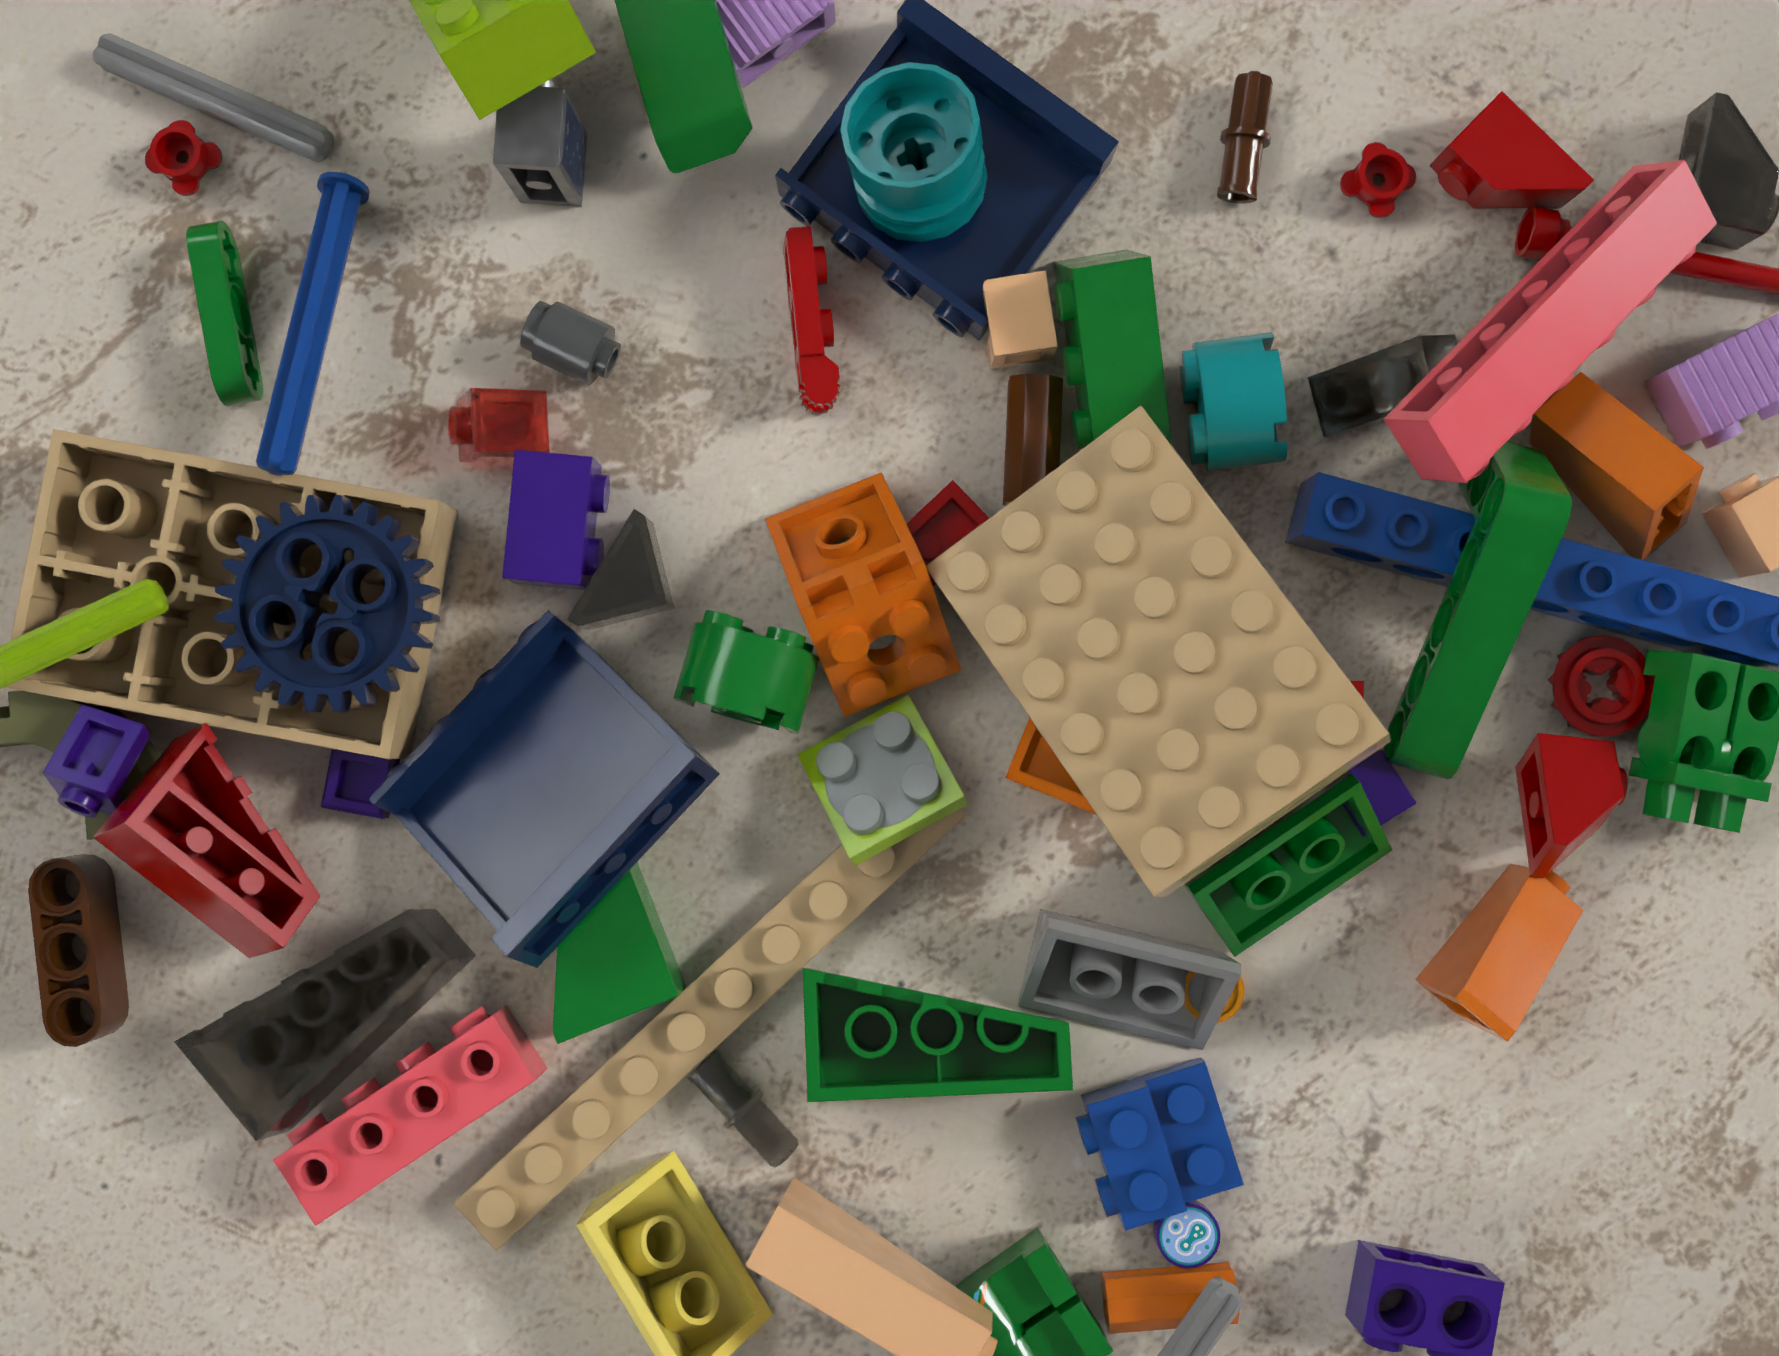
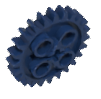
(273, 579)

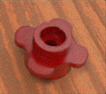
(165, 153)
(1388, 164)

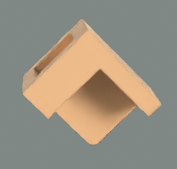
(1019, 320)

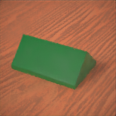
(1290, 864)

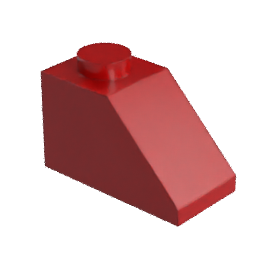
(1508, 163)
(1566, 795)

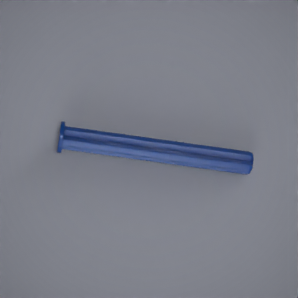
(310, 322)

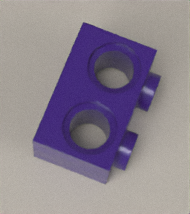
(1428, 1288)

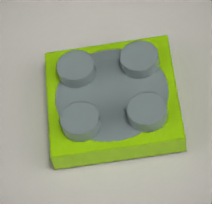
(882, 780)

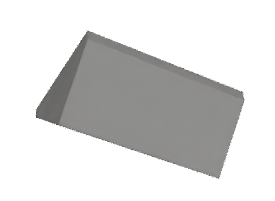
(1126, 979)

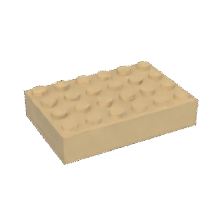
(172, 517)
(1156, 654)

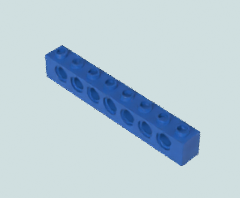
(1579, 586)

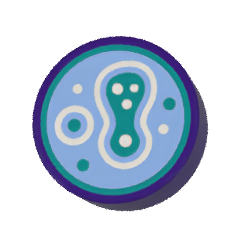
(1188, 1237)

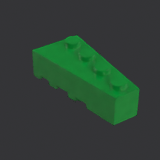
(911, 1043)

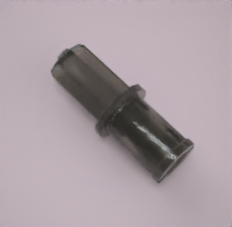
(744, 1110)

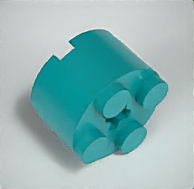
(1237, 402)

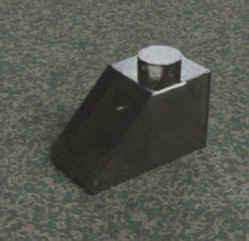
(1731, 172)

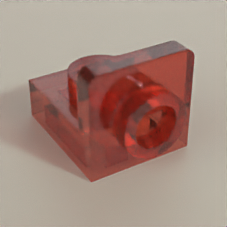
(498, 423)

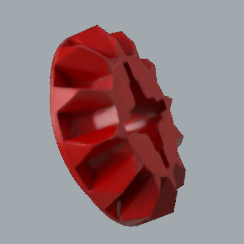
(1626, 682)

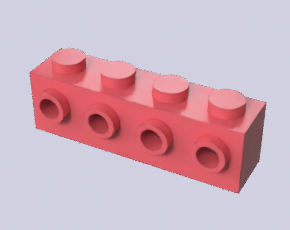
(410, 1114)

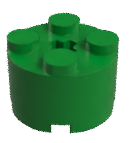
(748, 673)

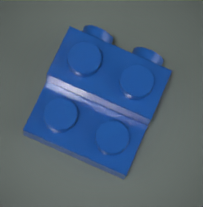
(1158, 1143)

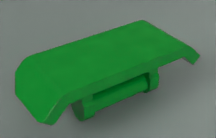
(686, 79)

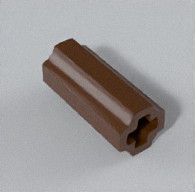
(1031, 431)

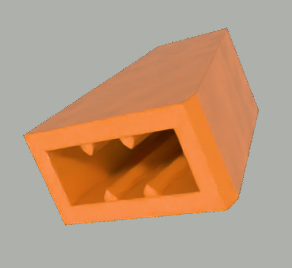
(1616, 465)
(1503, 950)

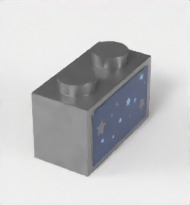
(542, 147)

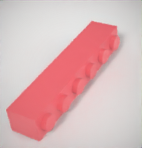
(1551, 322)

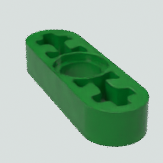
(224, 313)

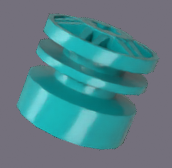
(915, 151)

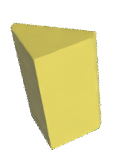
(673, 1263)

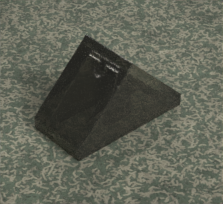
(628, 581)

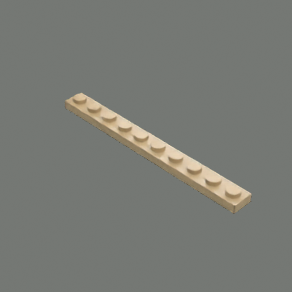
(685, 1034)

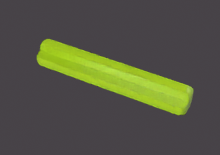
(81, 630)

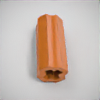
(1155, 1296)

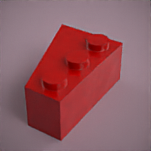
(209, 847)

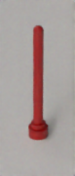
(1544, 228)

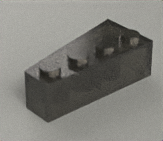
(308, 1034)

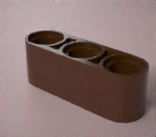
(61, 975)

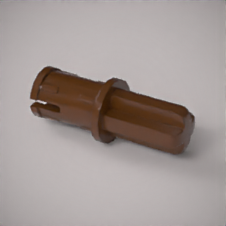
(1245, 138)

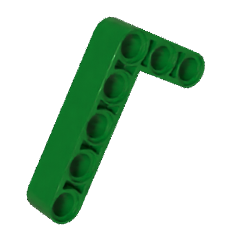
(1516, 531)

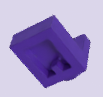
(95, 761)

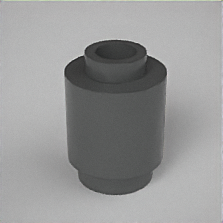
(570, 341)

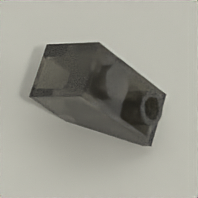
(1373, 385)

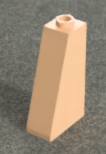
(867, 1281)

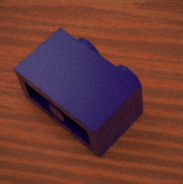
(554, 520)

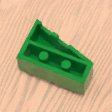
(1111, 341)

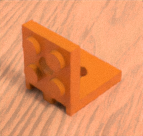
(863, 592)

